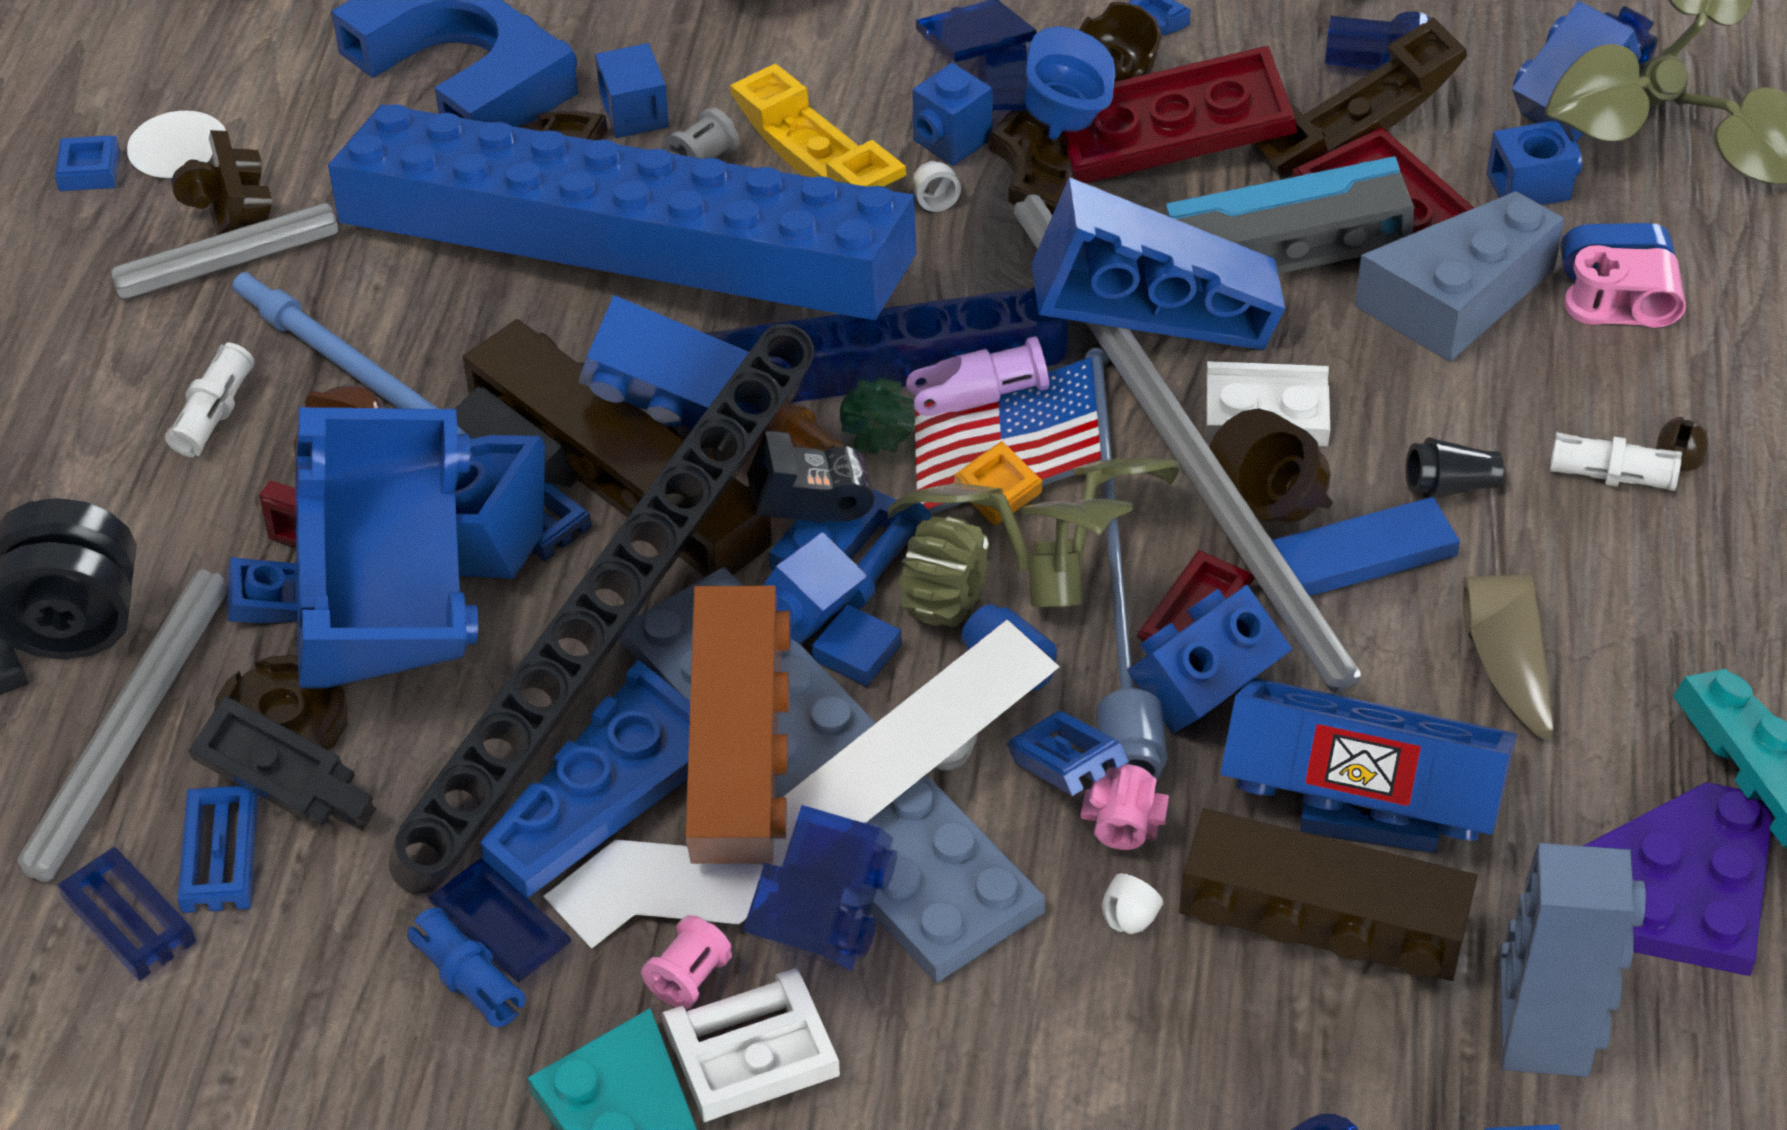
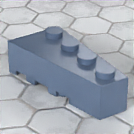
(1567, 957)

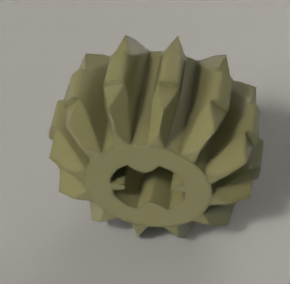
(944, 571)

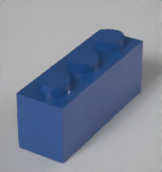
(659, 365)

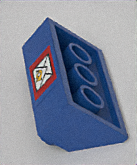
(1368, 757)

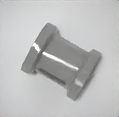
(703, 138)

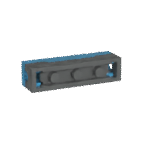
(1309, 216)

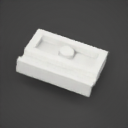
(1288, 390)

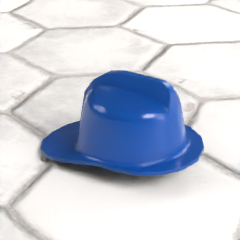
(1067, 79)

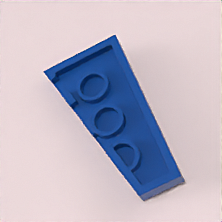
(597, 784)

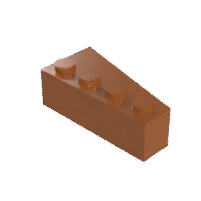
(736, 725)

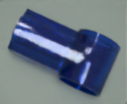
(1365, 41)

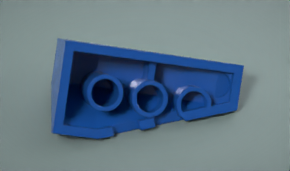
(500, 505)

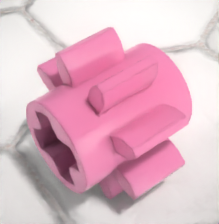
(1125, 807)

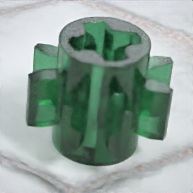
(877, 415)

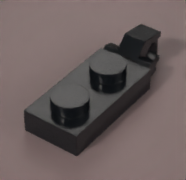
(280, 766)

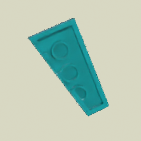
(1741, 730)
(615, 1083)

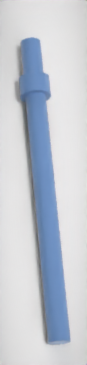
(286, 314)

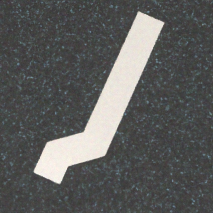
(854, 784)

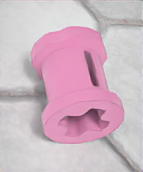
(686, 962)

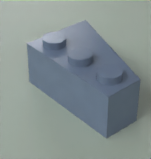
(1460, 273)

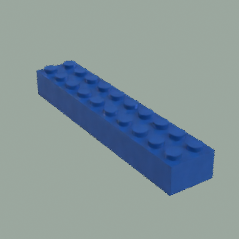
(627, 210)

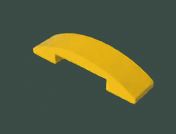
(803, 138)

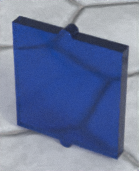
(975, 30)

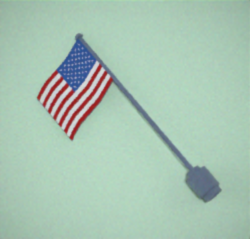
(1052, 436)

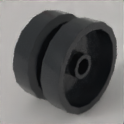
(64, 578)

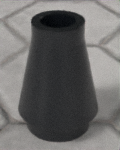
(1448, 468)

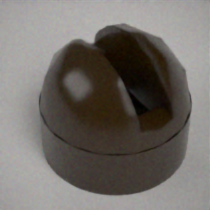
(1689, 431)

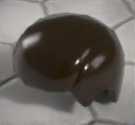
(1129, 36)

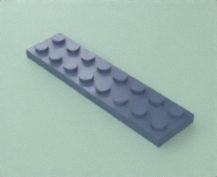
(950, 881)

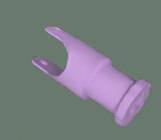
(978, 378)

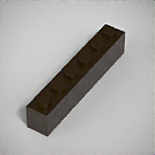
(608, 443)

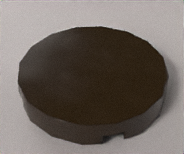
(275, 693)

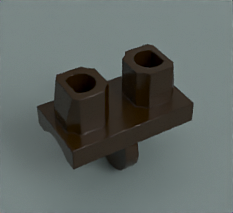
(225, 184)

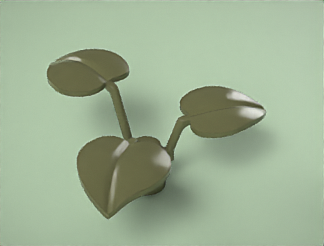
(1611, 94)
(1056, 562)

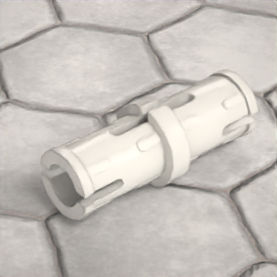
(209, 400)
(1615, 461)

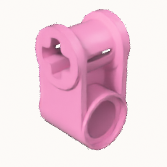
(1629, 285)

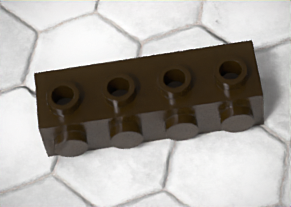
(1327, 894)

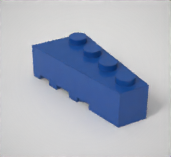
(1152, 273)

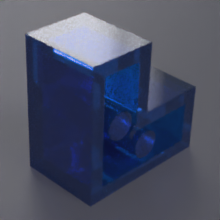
(824, 889)

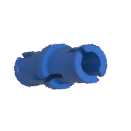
(466, 967)

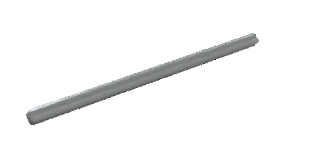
(1215, 487)

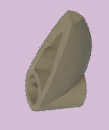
(1508, 639)

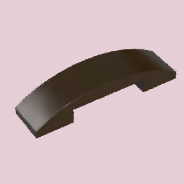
(1384, 97)

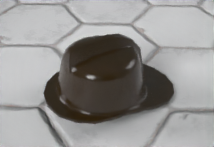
(1273, 465)

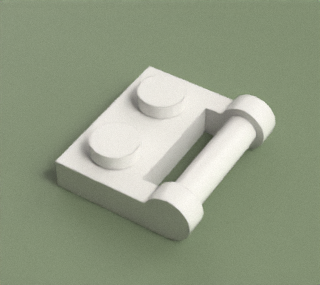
(757, 1059)

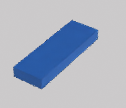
(1369, 546)

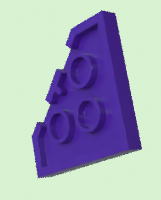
(1700, 875)

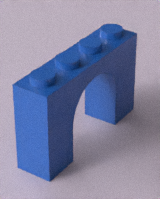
(517, 79)

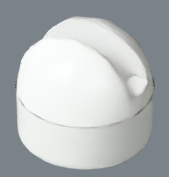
(943, 186)
(1130, 904)

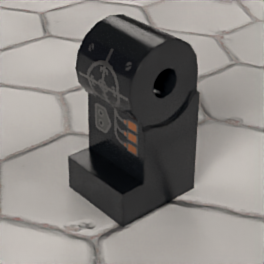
(808, 482)

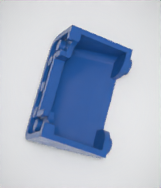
(378, 543)

